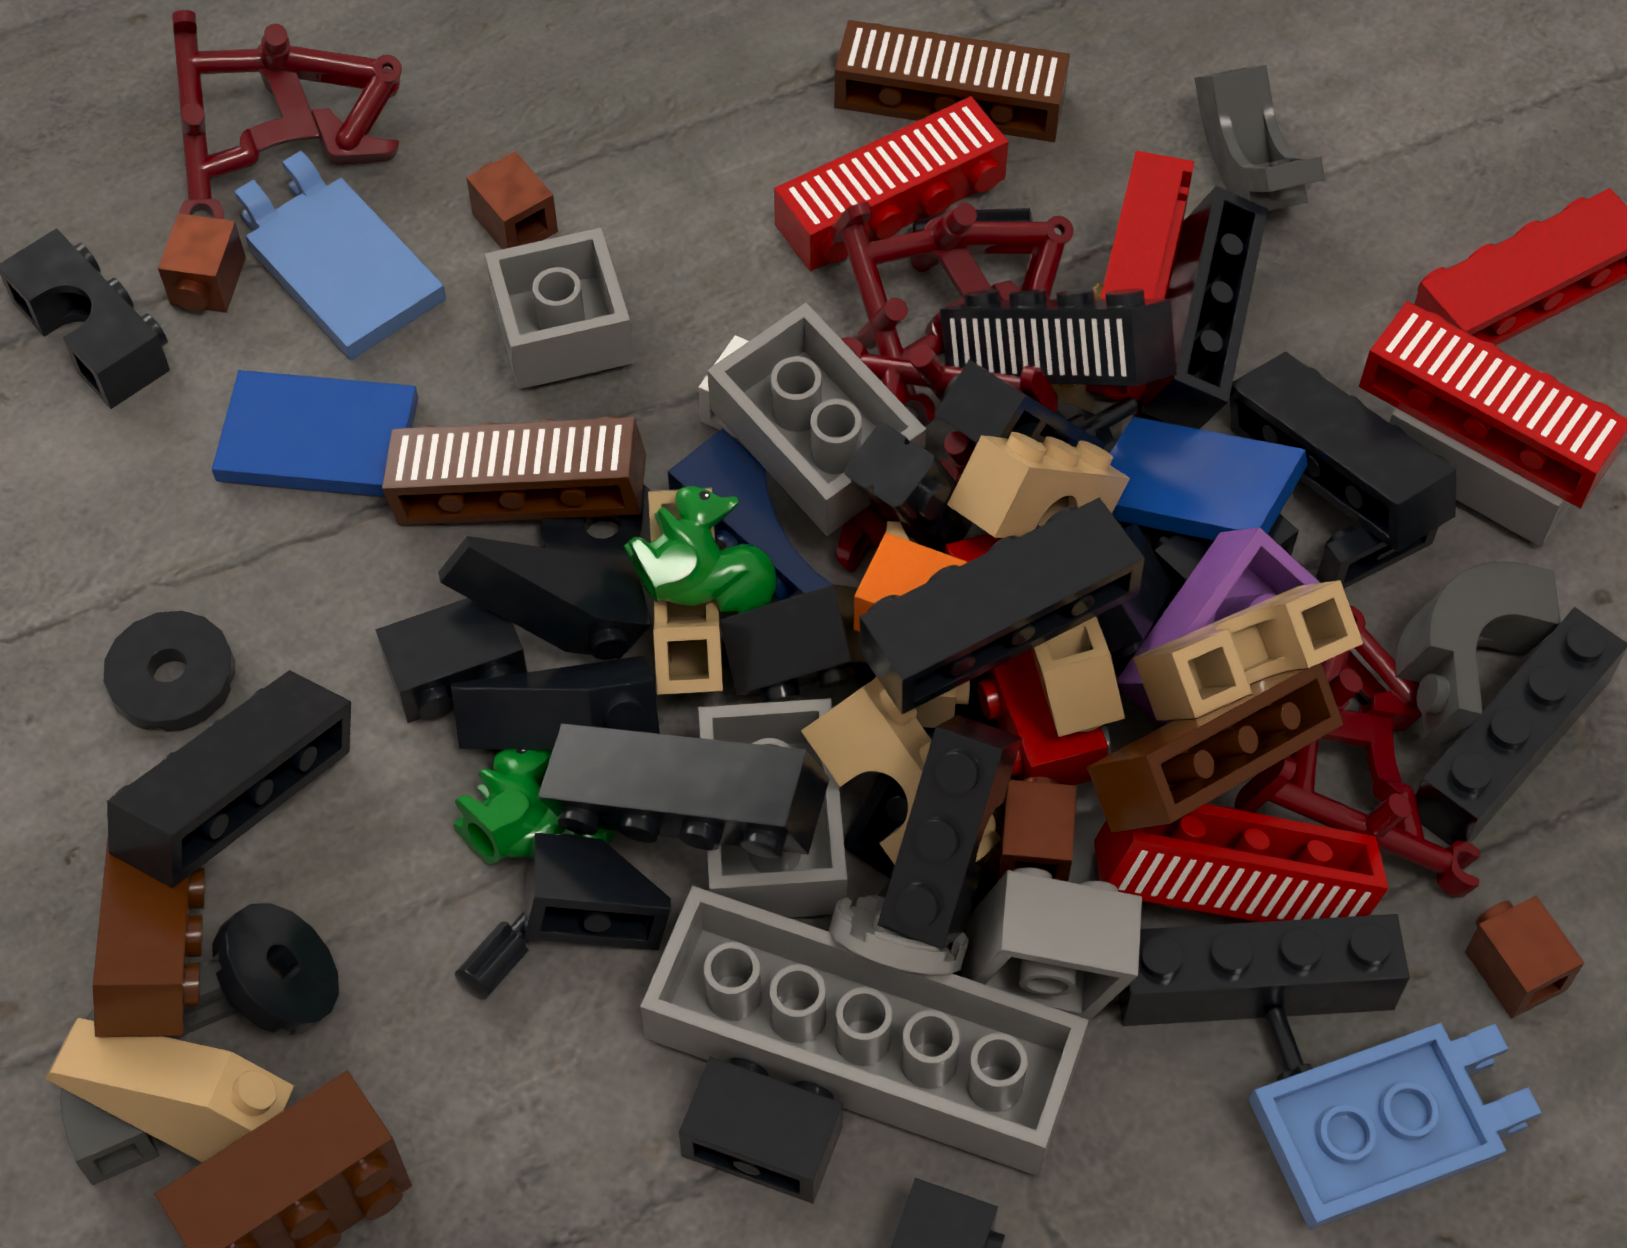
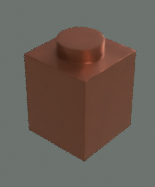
(512, 202)
(202, 263)
(1038, 826)
(1523, 955)

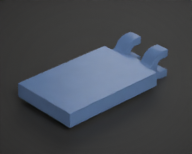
(337, 258)
(1387, 1121)

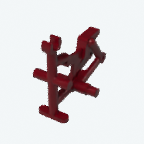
(280, 71)
(948, 242)
(927, 371)
(1397, 818)

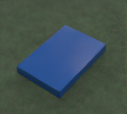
(311, 432)
(1202, 479)

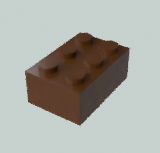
(293, 1177)

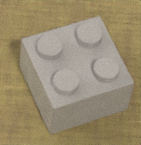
(560, 308)
(1054, 941)

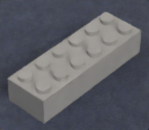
(882, 1039)

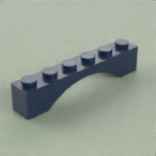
(734, 471)

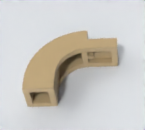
(684, 636)

